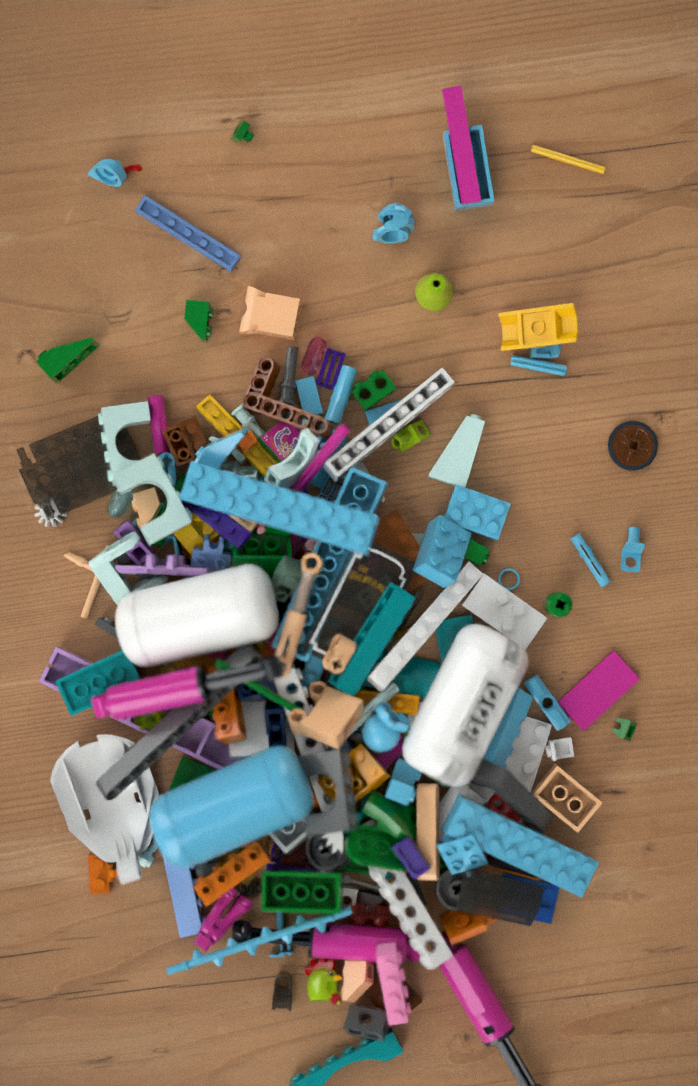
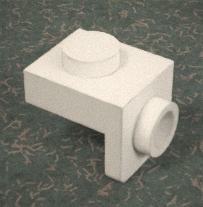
(559, 748)

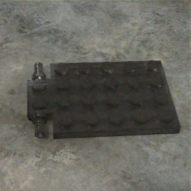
(71, 467)

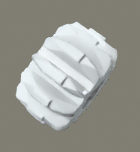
(44, 519)

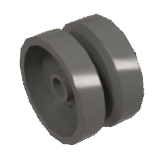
(323, 857)
(444, 888)

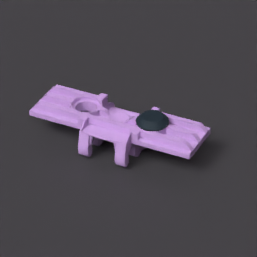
(173, 565)

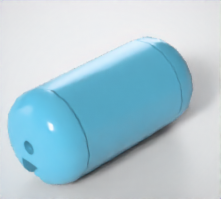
(231, 807)

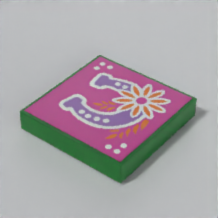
(280, 440)

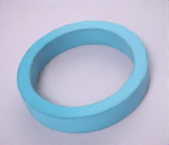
(518, 578)

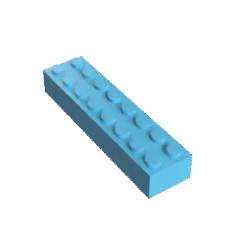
(521, 845)

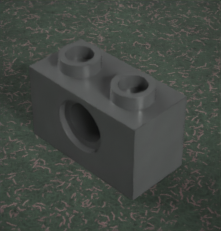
(374, 1030)

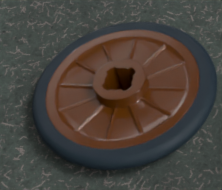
(636, 433)

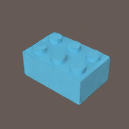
(477, 512)
(442, 551)

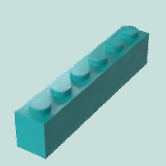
(373, 638)

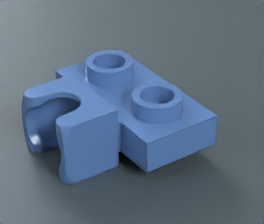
(211, 555)

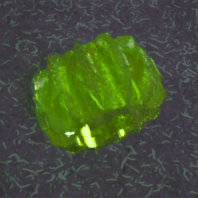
(149, 722)

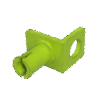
(410, 436)

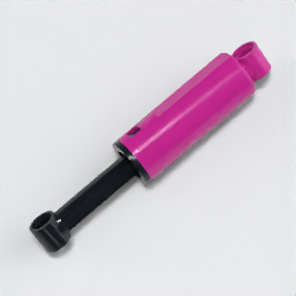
(177, 688)
(337, 941)
(483, 1007)

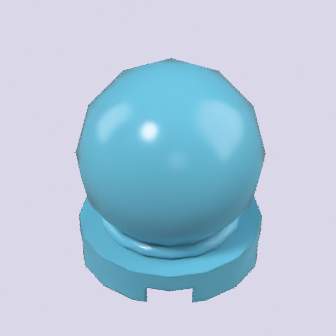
(383, 729)

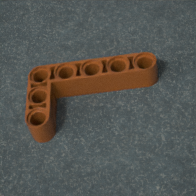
(280, 409)

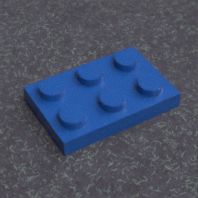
(549, 897)

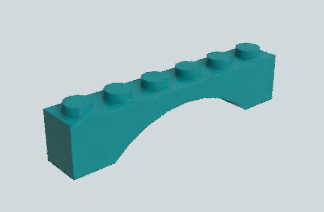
(367, 1050)

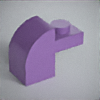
(141, 548)

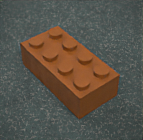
(397, 537)

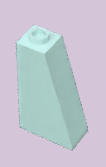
(457, 458)

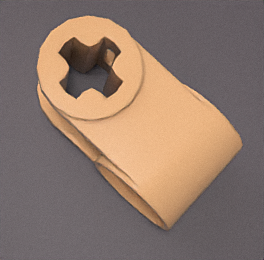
(339, 652)

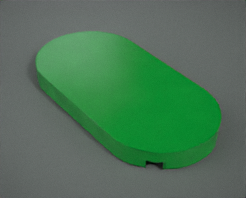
(373, 848)

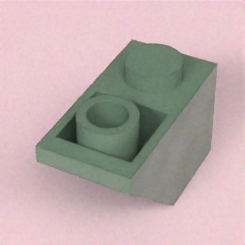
(286, 578)

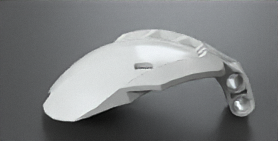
(118, 826)

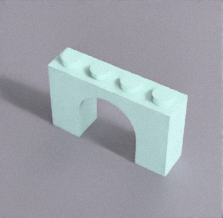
(113, 421)
(151, 472)

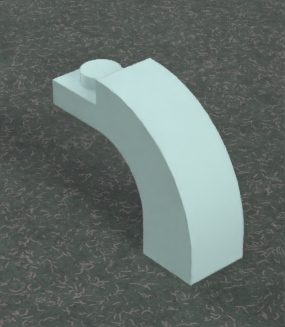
(288, 471)

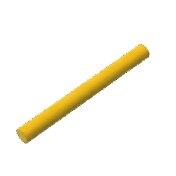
(568, 159)

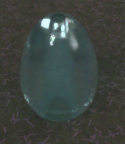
(119, 504)

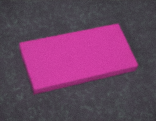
(598, 690)

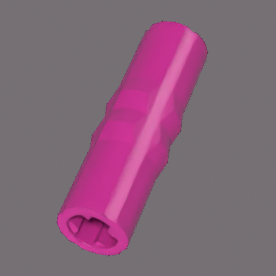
(158, 423)

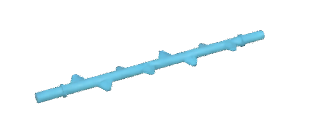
(251, 945)

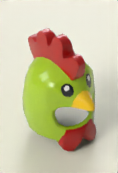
(323, 981)

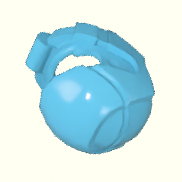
(397, 223)

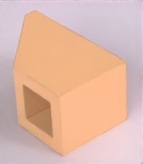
(147, 504)
(357, 979)

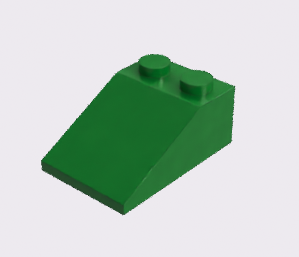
(63, 359)

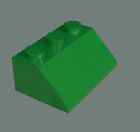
(262, 550)

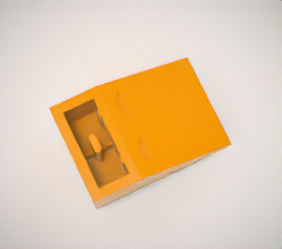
(366, 773)

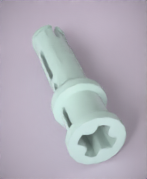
(248, 420)

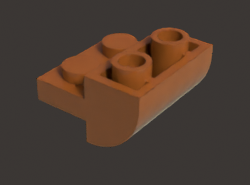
(184, 440)

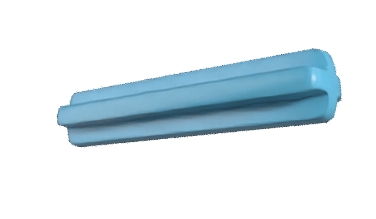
(538, 365)

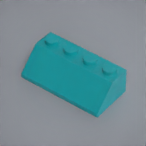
(413, 678)

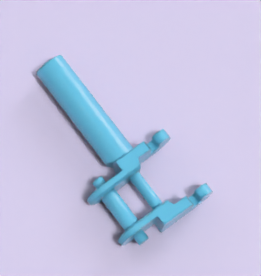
(280, 925)

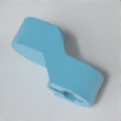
(170, 465)

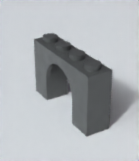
(342, 814)

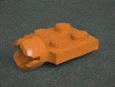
(463, 925)

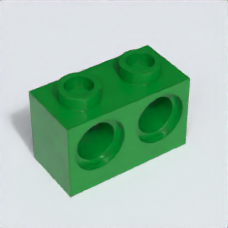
(376, 393)

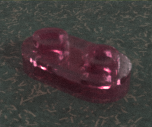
(313, 355)

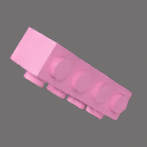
(392, 983)

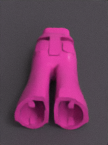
(214, 926)

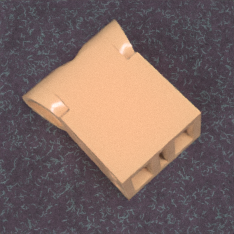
(270, 314)

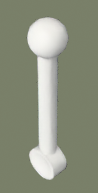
(347, 879)

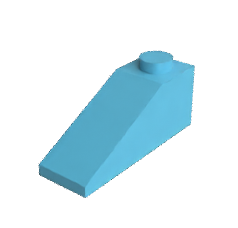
(218, 451)

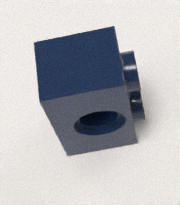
(275, 724)

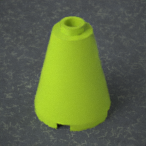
(434, 291)

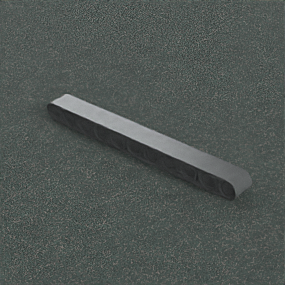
(168, 732)

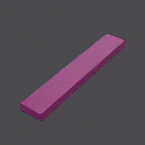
(461, 145)

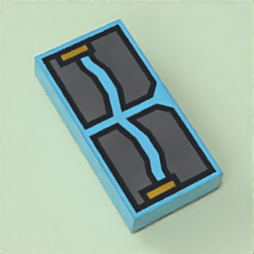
(330, 490)

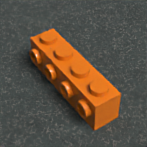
(229, 717)
(232, 872)

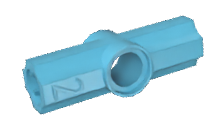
(554, 712)

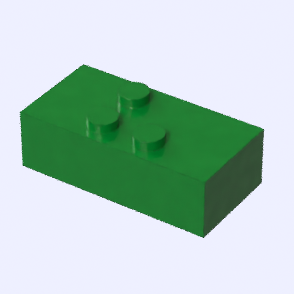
(302, 891)

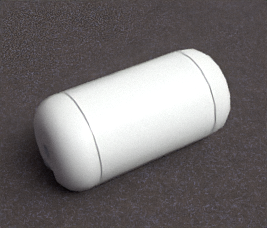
(197, 616)
(465, 705)

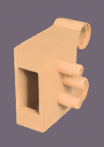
(330, 719)

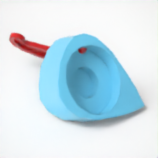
(111, 172)

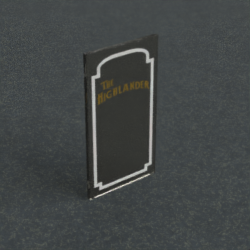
(355, 596)

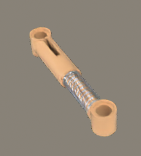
(296, 617)

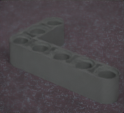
(514, 794)

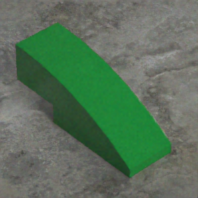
(389, 817)

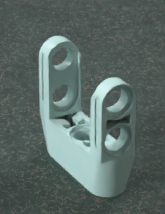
(113, 581)

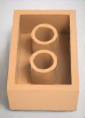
(566, 798)

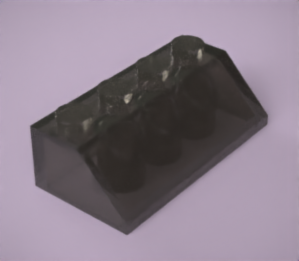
(499, 897)

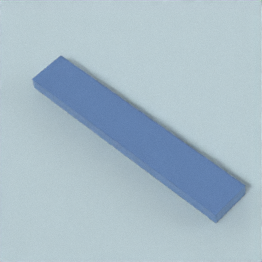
(187, 233)

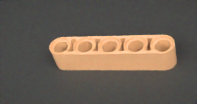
(428, 828)

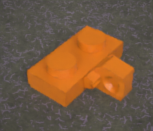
(100, 874)

